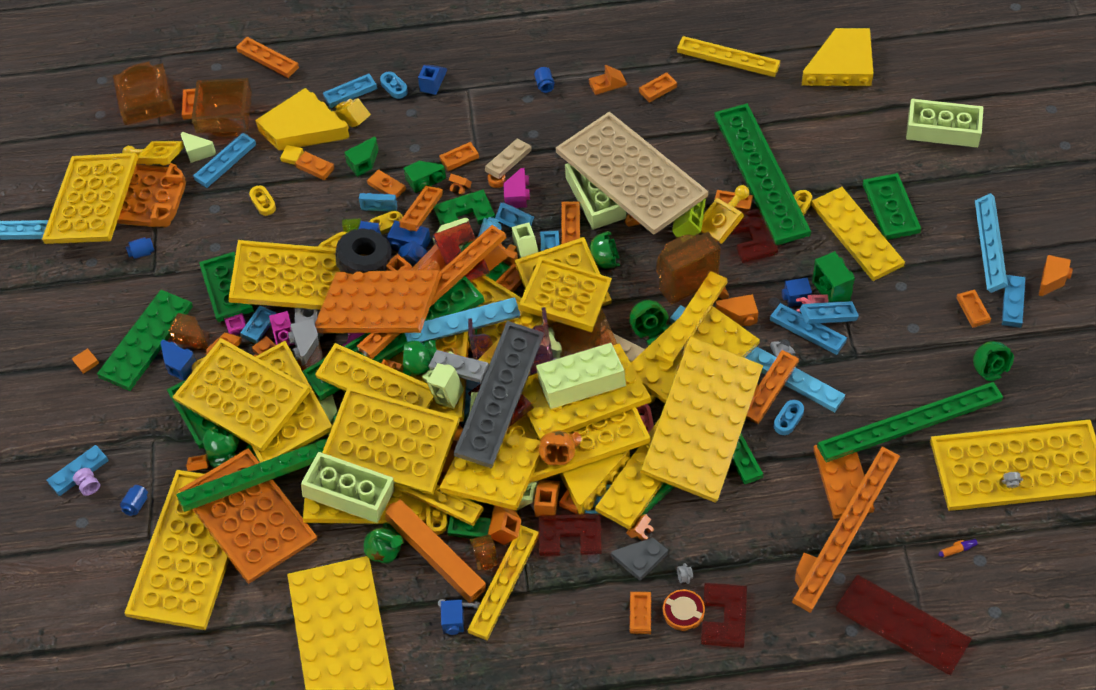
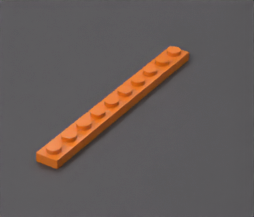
(450, 275)
(845, 530)

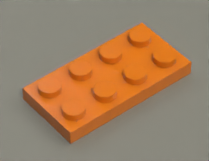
(840, 480)

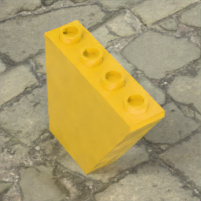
(842, 60)
(301, 122)
(591, 479)

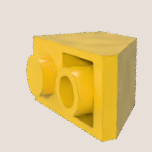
(352, 112)

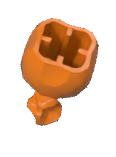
(558, 447)

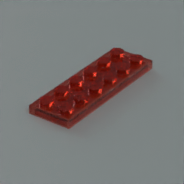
(904, 624)

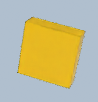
(291, 154)

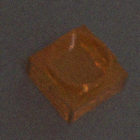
(143, 93)
(222, 106)
(686, 264)

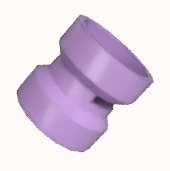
(85, 480)

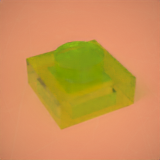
(350, 224)

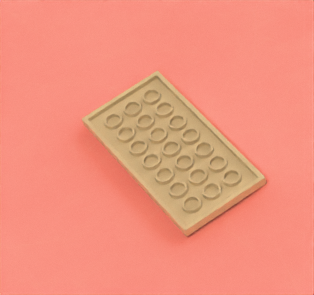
(632, 172)

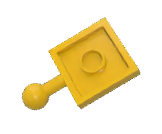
(156, 152)
(722, 217)

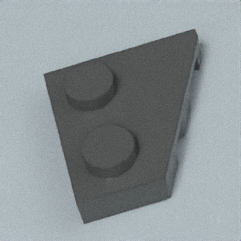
(640, 557)

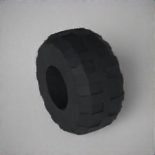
(363, 242)

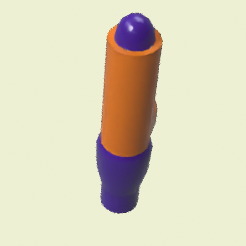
(957, 547)

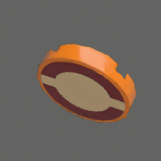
(683, 610)

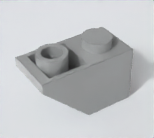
(304, 338)

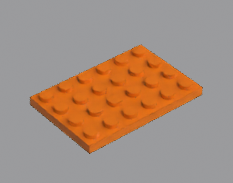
(378, 302)
(255, 525)

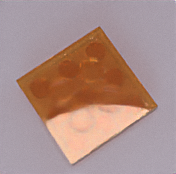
(578, 340)

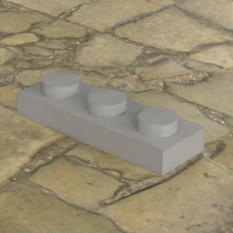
(465, 367)

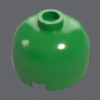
(604, 251)
(648, 318)
(992, 360)

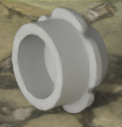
(1012, 479)
(684, 573)

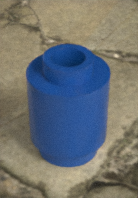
(544, 79)
(140, 248)
(134, 500)

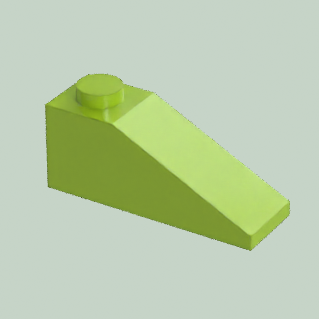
(690, 222)

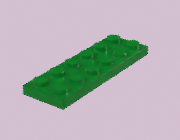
(143, 341)

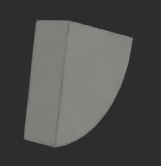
(777, 347)

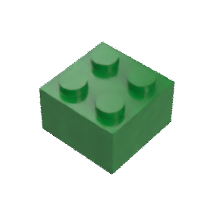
(833, 278)

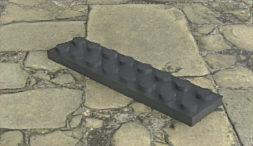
(499, 395)

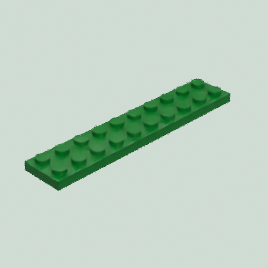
(762, 174)
(457, 299)

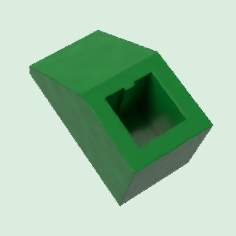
(362, 157)
(423, 173)

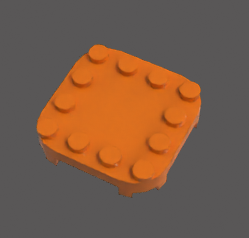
(153, 196)

